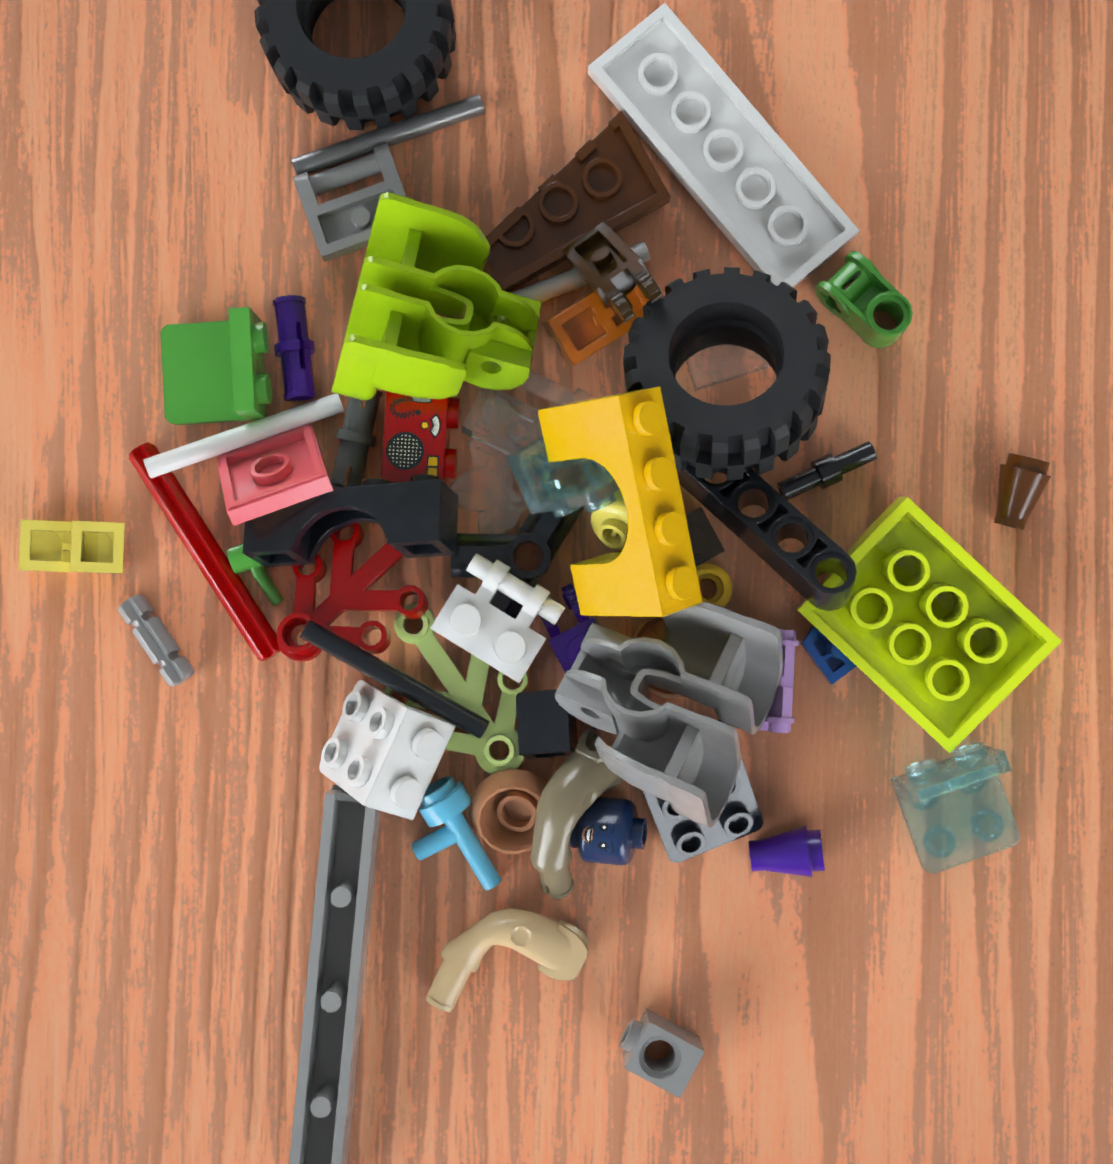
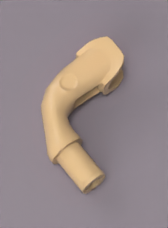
(553, 944)

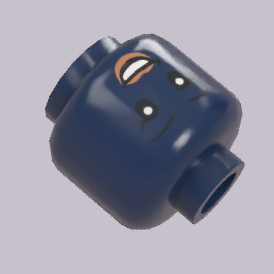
(609, 832)

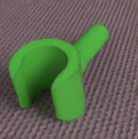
(241, 563)

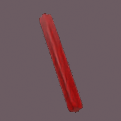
(208, 556)

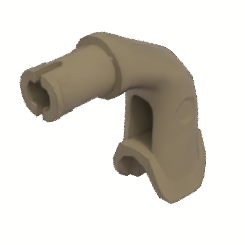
(560, 806)

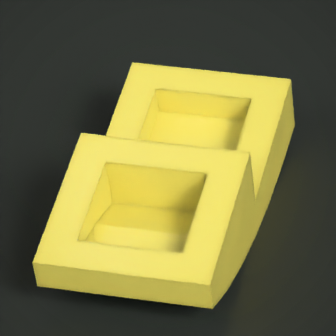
(71, 546)

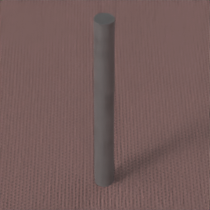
(391, 134)

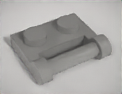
(347, 221)

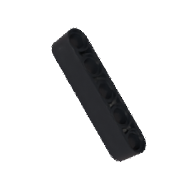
(778, 523)

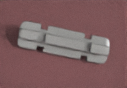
(156, 640)

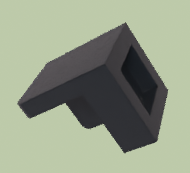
(544, 726)

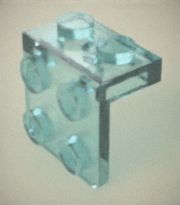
(560, 484)
(957, 807)

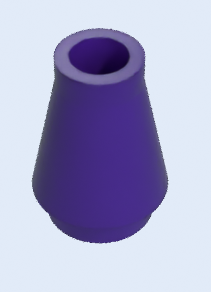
(789, 852)

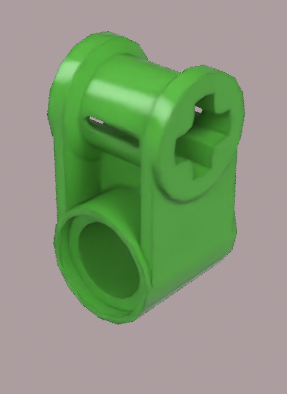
(862, 298)

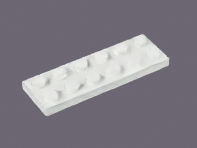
(721, 149)

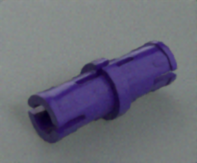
(294, 348)

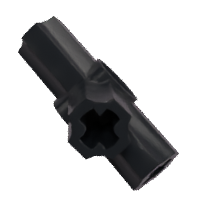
(538, 529)

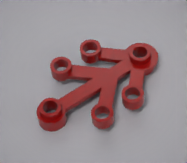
(347, 594)

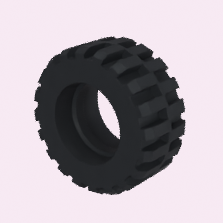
(364, 86)
(743, 314)

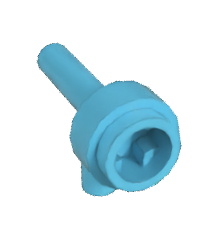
(444, 804)

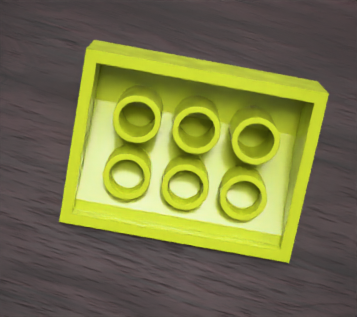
(931, 625)

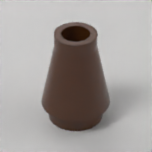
(1019, 489)

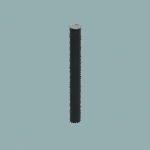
(394, 679)

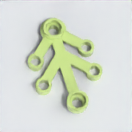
(468, 694)

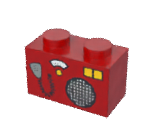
(419, 437)

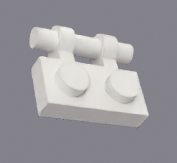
(488, 631)

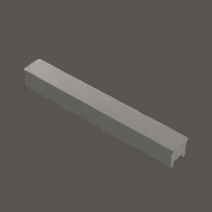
(335, 981)

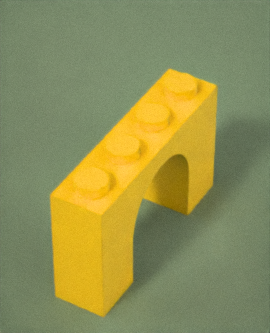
(634, 444)

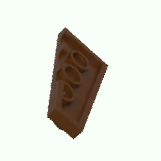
(603, 182)

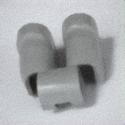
(664, 748)

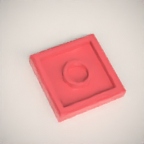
(273, 474)

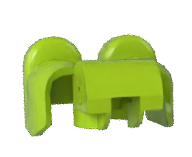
(421, 267)

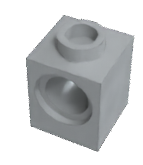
(673, 1070)

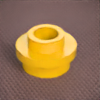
(720, 579)

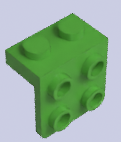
(216, 370)

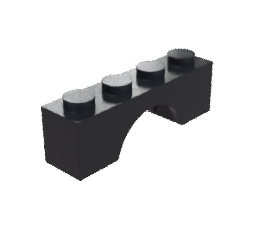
(414, 515)

